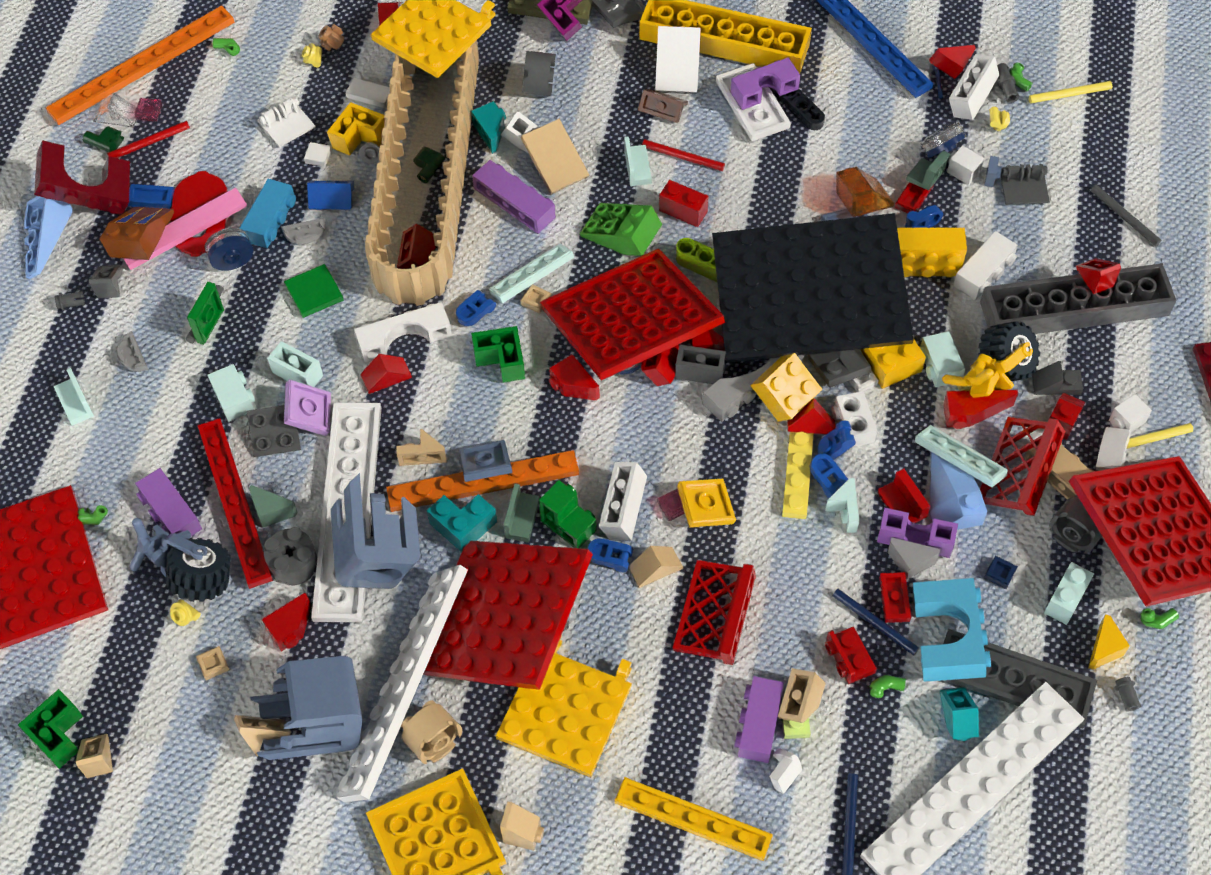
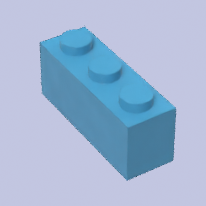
(268, 212)

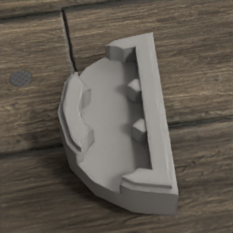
(305, 231)
(130, 354)

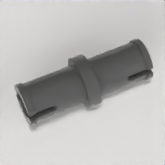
(1007, 83)

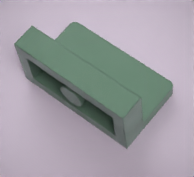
(926, 172)
(520, 515)

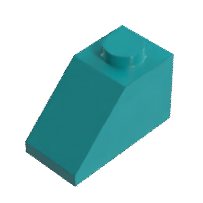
(489, 124)
(960, 713)

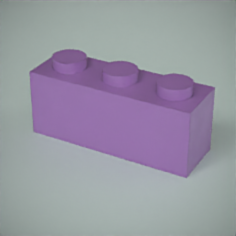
(166, 504)
(759, 719)

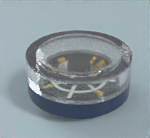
(943, 139)
(229, 249)

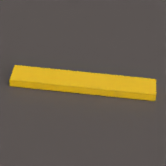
(693, 819)

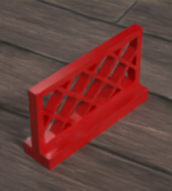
(1039, 468)
(734, 619)

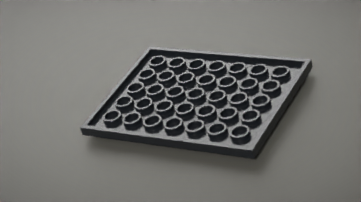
(812, 288)

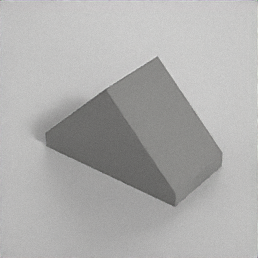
(912, 557)

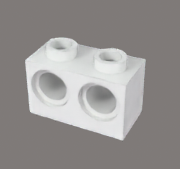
(859, 418)

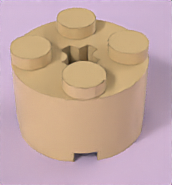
(430, 732)

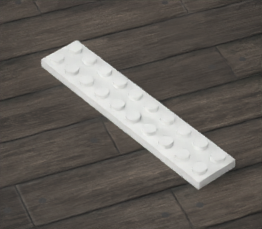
(351, 452)
(401, 686)
(974, 785)

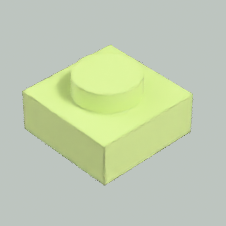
(796, 729)

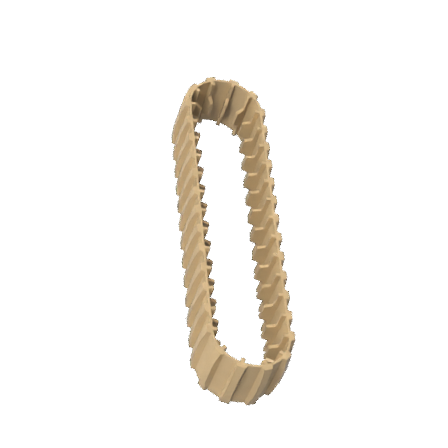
(427, 280)

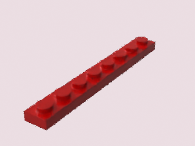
(235, 503)

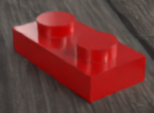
(895, 597)

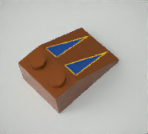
(135, 232)

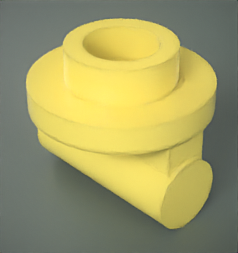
(312, 54)
(998, 119)
(183, 613)

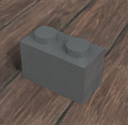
(700, 364)

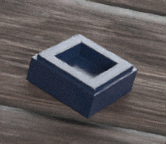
(1000, 572)

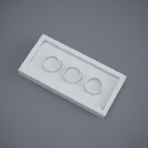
(760, 119)

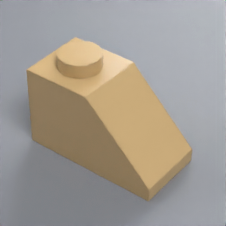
(801, 696)
(521, 827)

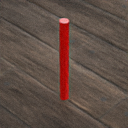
(149, 140)
(684, 155)

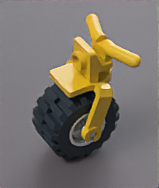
(1005, 355)

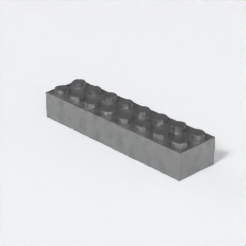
(1070, 304)

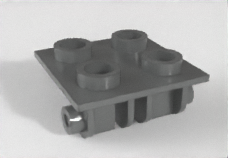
(1025, 184)
(269, 432)

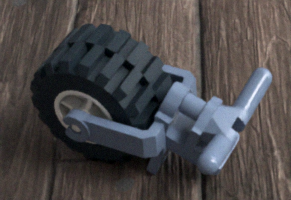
(191, 566)

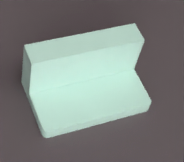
(637, 164)
(73, 400)

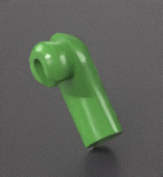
(228, 44)
(1021, 82)
(1157, 621)
(885, 682)

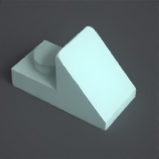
(845, 501)

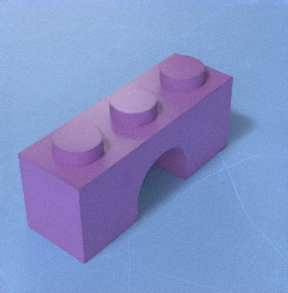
(779, 75)
(938, 534)

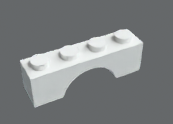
(427, 322)

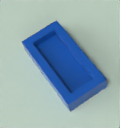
(150, 196)

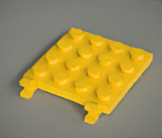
(433, 32)
(568, 715)
(437, 831)

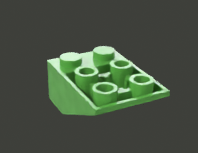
(622, 227)

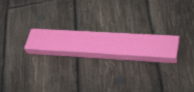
(195, 222)

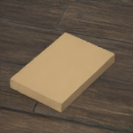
(555, 156)

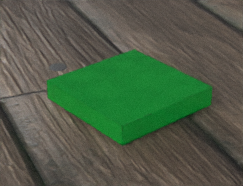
(313, 290)
(205, 313)

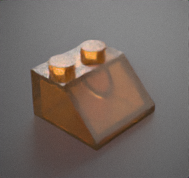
(861, 192)

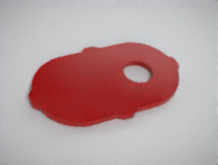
(192, 194)

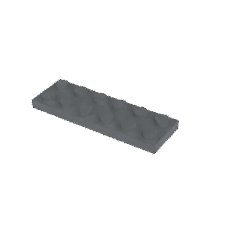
(1017, 676)

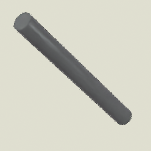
(1127, 216)

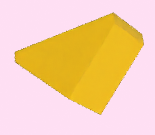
(1109, 644)

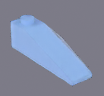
(45, 223)
(954, 495)

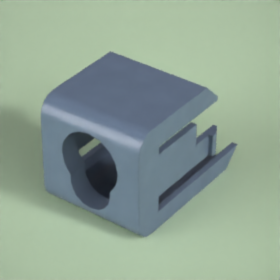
(393, 546)
(320, 702)

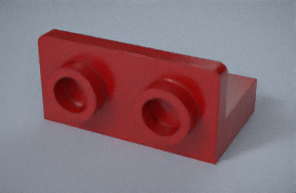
(850, 654)

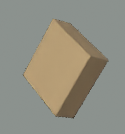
(533, 298)
(212, 663)

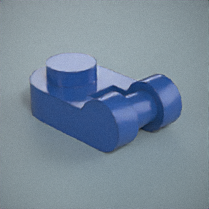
(925, 218)
(469, 313)
(837, 440)
(824, 466)
(602, 554)

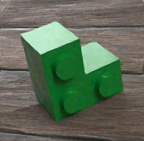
(501, 348)
(564, 517)
(47, 728)

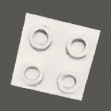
(285, 122)

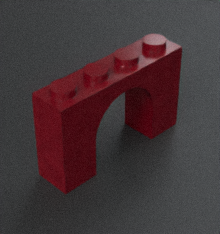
(56, 184)

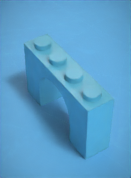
(962, 658)

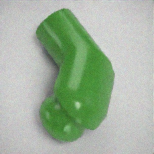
(92, 518)

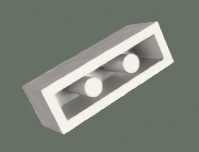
(974, 86)
(986, 265)
(623, 501)

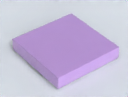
(307, 407)

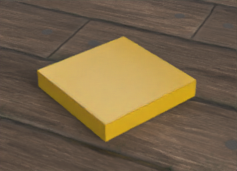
(706, 502)

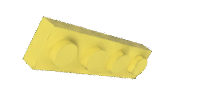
(797, 475)

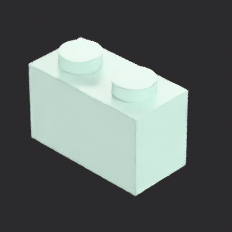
(941, 357)
(294, 365)
(231, 393)
(1068, 593)

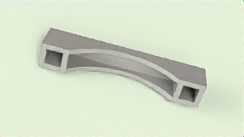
(729, 394)

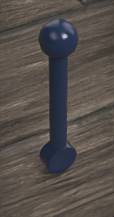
(940, 94)

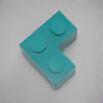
(463, 524)

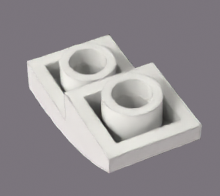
(1113, 448)

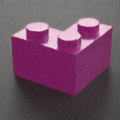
(560, 16)

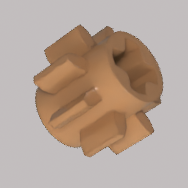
(331, 37)

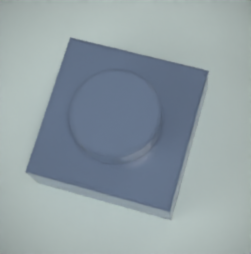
(993, 171)

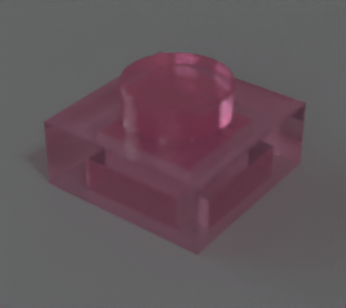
(148, 109)
(671, 504)

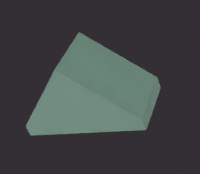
(271, 507)

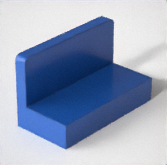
(330, 194)

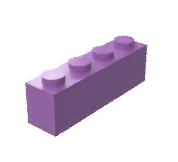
(514, 196)

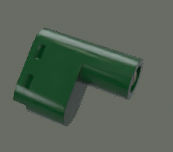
(108, 139)
(429, 161)

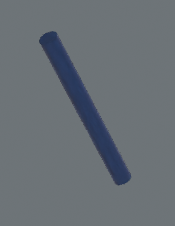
(875, 621)
(850, 823)

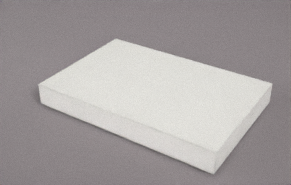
(677, 59)

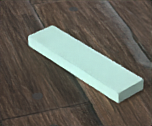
(531, 273)
(961, 456)

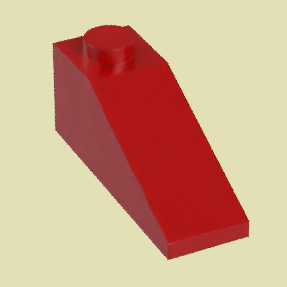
(965, 411)

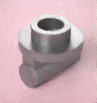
(369, 153)

